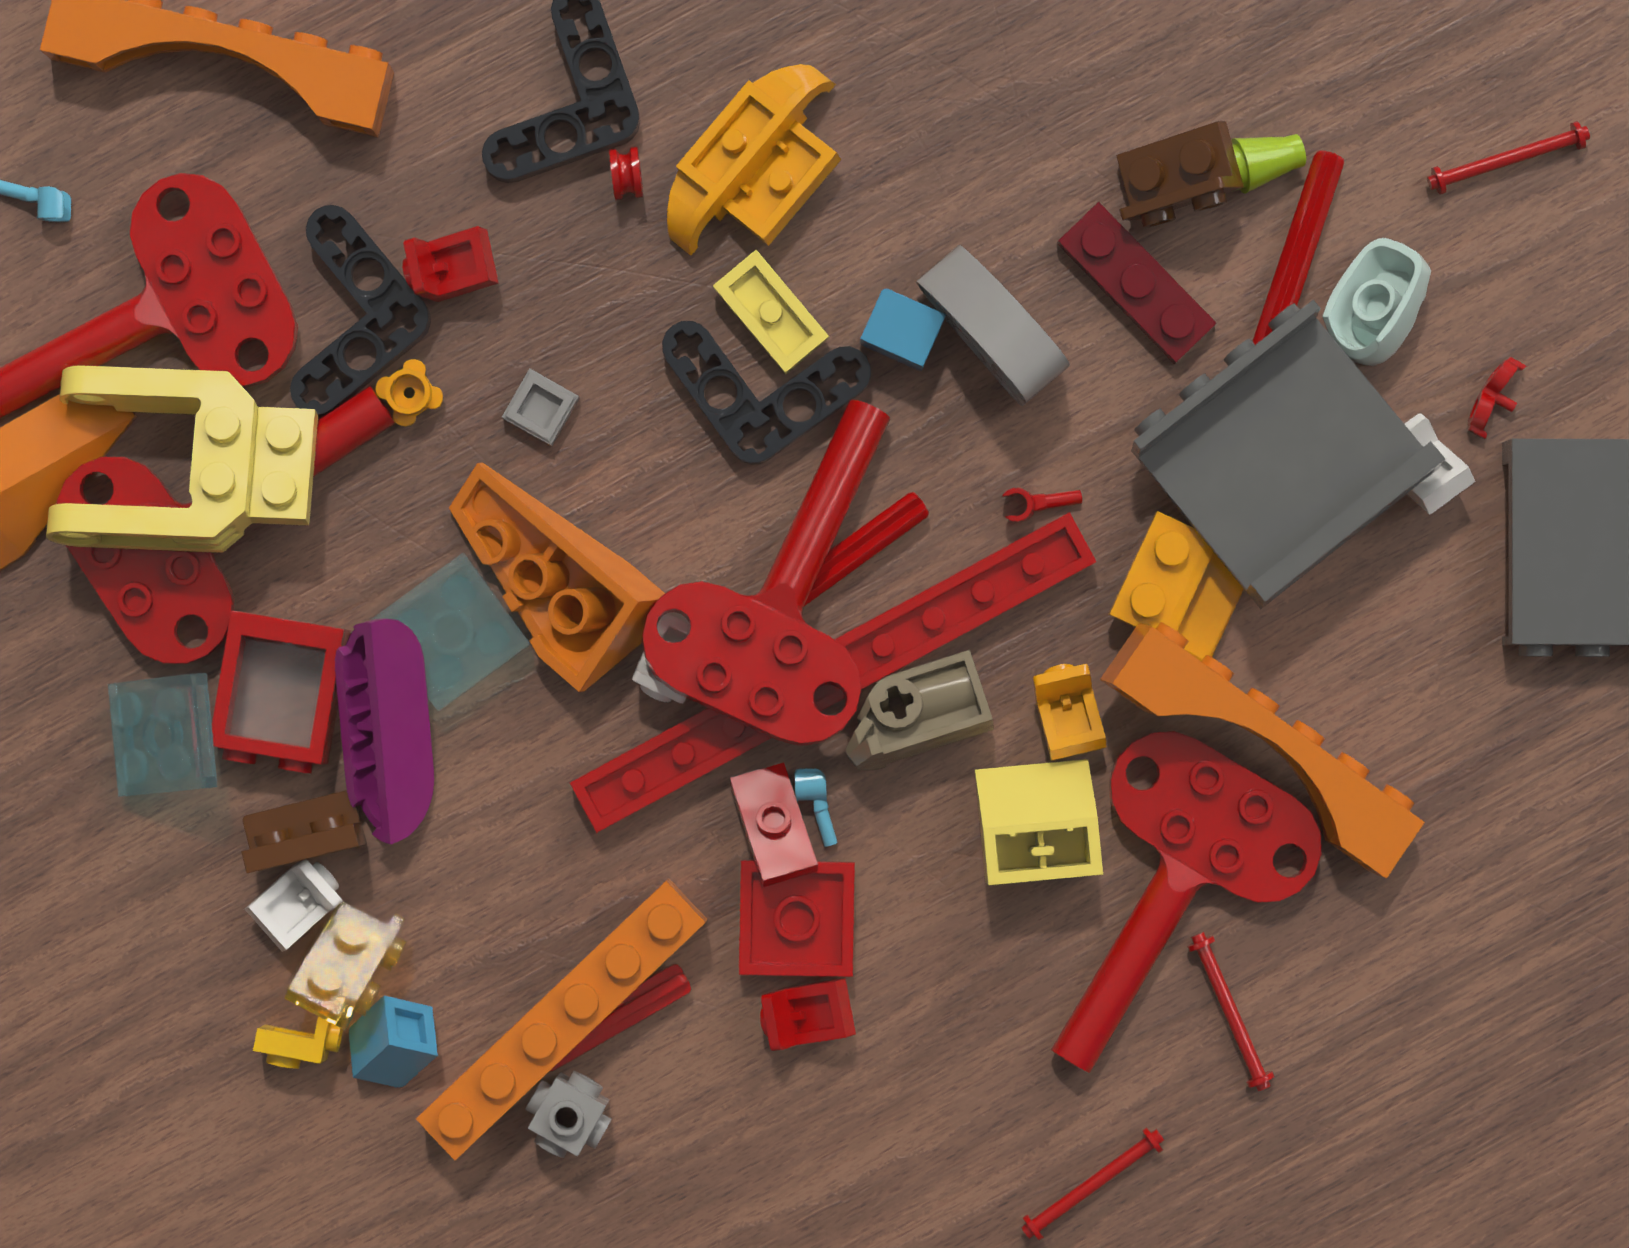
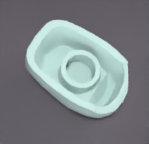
(1377, 301)

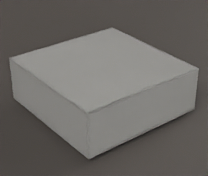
(540, 407)

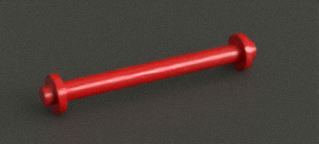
(1577, 136)
(1259, 1076)
(1092, 1184)

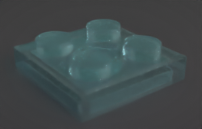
(459, 628)
(162, 734)

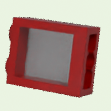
(277, 695)

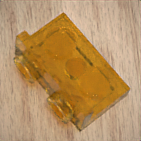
(344, 963)

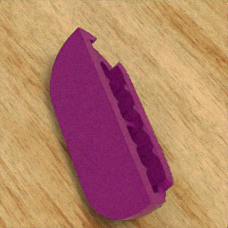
(385, 726)

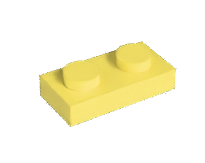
(770, 311)

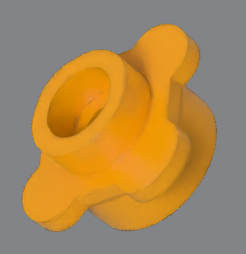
(414, 377)

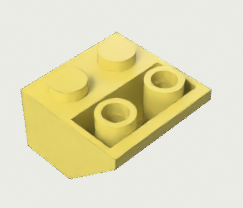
(1038, 822)

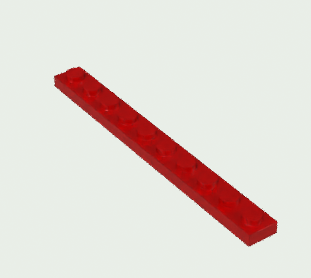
(876, 648)

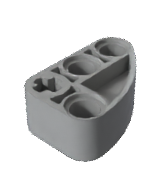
(993, 325)

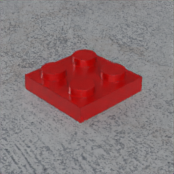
(798, 923)

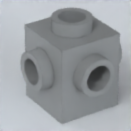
(584, 1098)

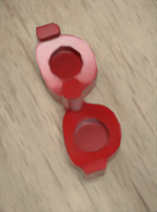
(1491, 394)

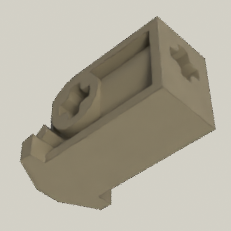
(944, 710)

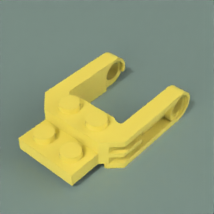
(244, 464)

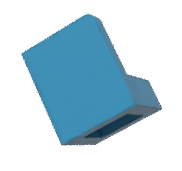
(902, 329)
(392, 1042)

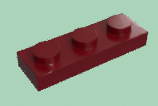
(1136, 282)

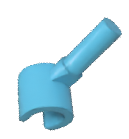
(52, 203)
(811, 785)

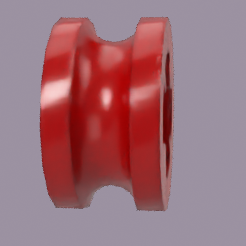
(626, 173)

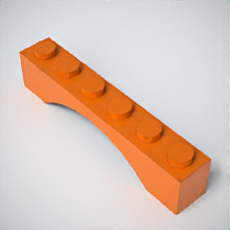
(338, 86)
(1353, 813)
(561, 1019)

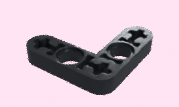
(594, 99)
(376, 303)
(746, 407)

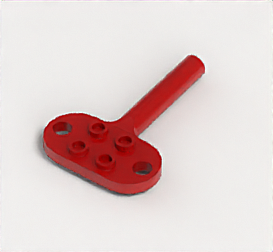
(201, 284)
(158, 588)
(755, 651)
(1209, 828)

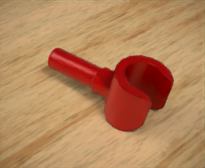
(1042, 501)

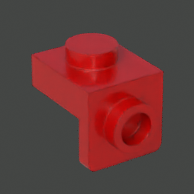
(449, 264)
(807, 1014)

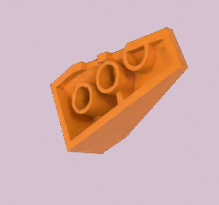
(38, 457)
(567, 587)

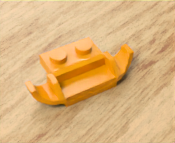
(753, 160)
(1179, 584)

